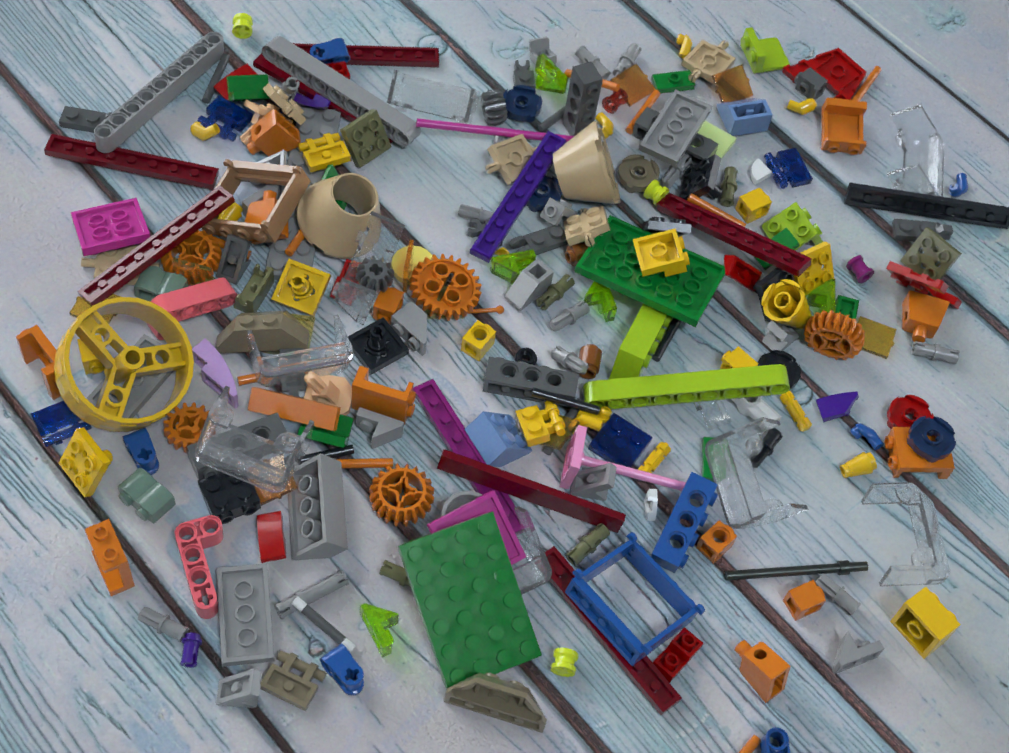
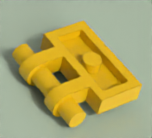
(319, 156)
(533, 425)

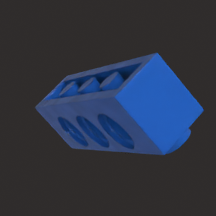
(694, 488)

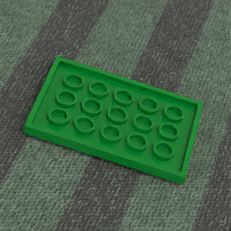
(615, 265)
(469, 600)

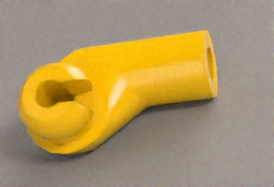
(686, 43)
(606, 123)
(204, 133)
(604, 414)
(589, 421)

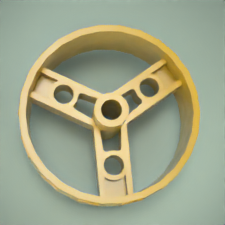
(125, 366)

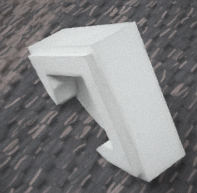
(759, 172)
(650, 504)

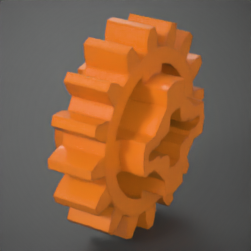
(189, 427)

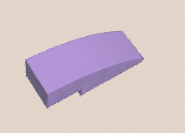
(214, 370)

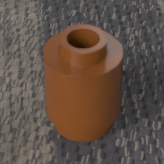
(575, 252)
(592, 355)

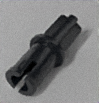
(769, 442)

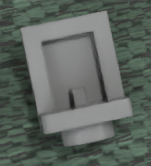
(539, 46)
(555, 210)

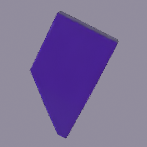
(319, 102)
(836, 405)

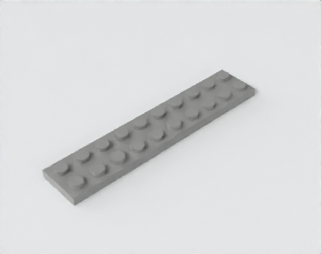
(317, 124)

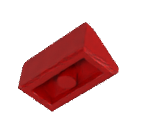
(741, 271)

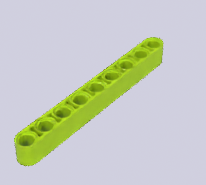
(687, 387)

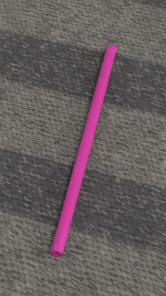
(469, 128)

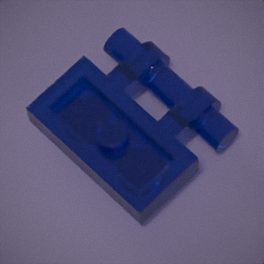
(229, 114)
(793, 168)
(56, 417)

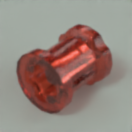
(615, 101)

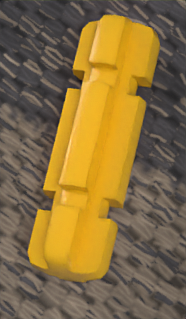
(795, 411)
(655, 457)

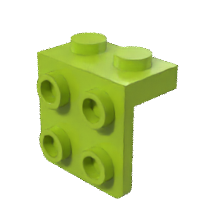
(763, 54)
(796, 222)

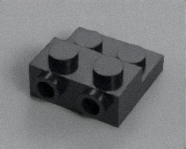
(228, 497)

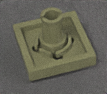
(360, 136)
(932, 255)

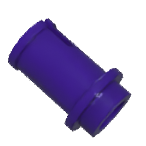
(190, 650)

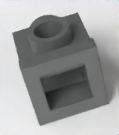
(810, 83)

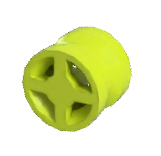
(242, 25)
(655, 192)
(564, 662)

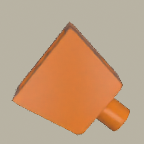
(273, 135)
(260, 210)
(922, 315)
(763, 669)

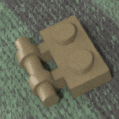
(289, 686)

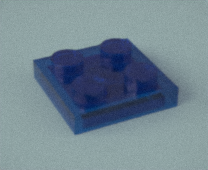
(620, 442)

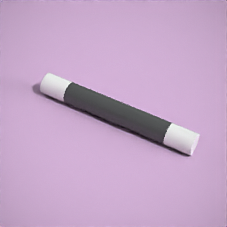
(323, 624)

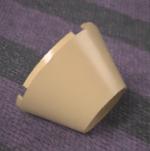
(587, 168)
(327, 223)

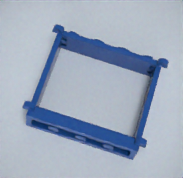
(609, 623)

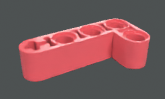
(196, 300)
(199, 568)

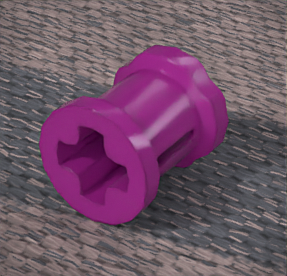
(860, 269)

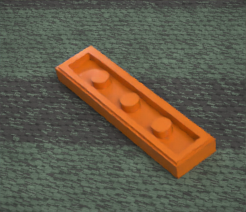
(294, 408)

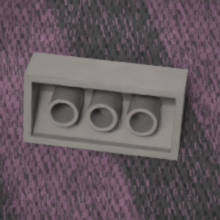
(317, 510)

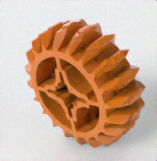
(193, 251)
(834, 335)
(385, 489)

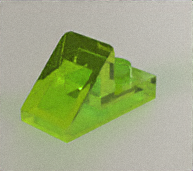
(549, 76)
(509, 265)
(601, 296)
(823, 297)
(377, 623)

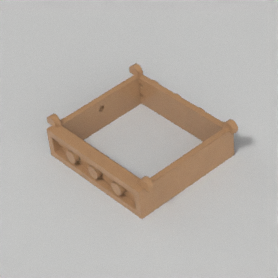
(268, 231)

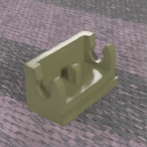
(255, 290)

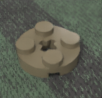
(633, 182)

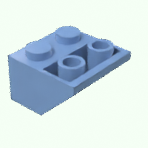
(745, 116)
(497, 438)

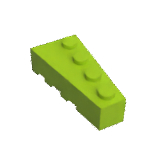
(640, 343)

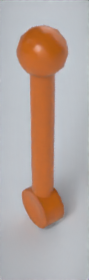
(499, 309)

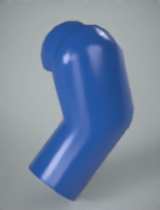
(960, 187)
(869, 433)

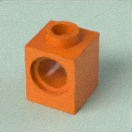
(388, 304)
(714, 550)
(804, 600)

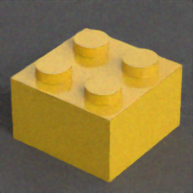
(925, 622)

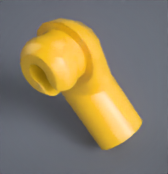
(803, 107)

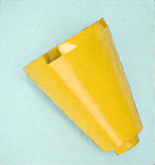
(786, 304)

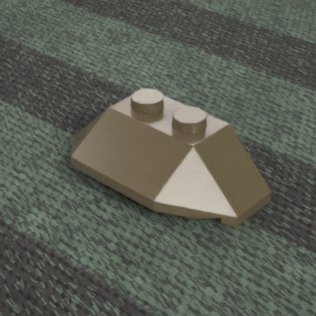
(270, 330)
(498, 699)

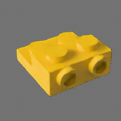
(661, 253)

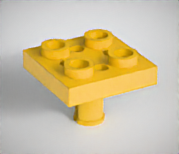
(820, 256)
(295, 275)
(85, 462)

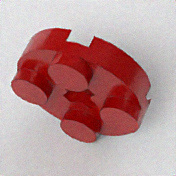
(903, 406)

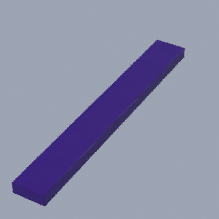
(516, 198)

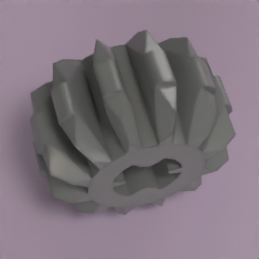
(493, 107)
(375, 274)

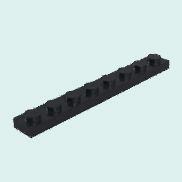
(927, 205)

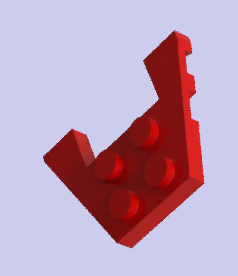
(837, 67)
(922, 283)

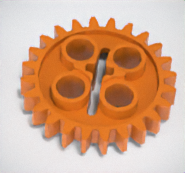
(426, 277)

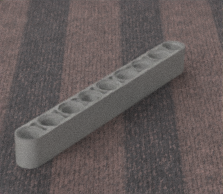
(339, 89)
(158, 92)

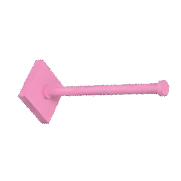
(575, 459)

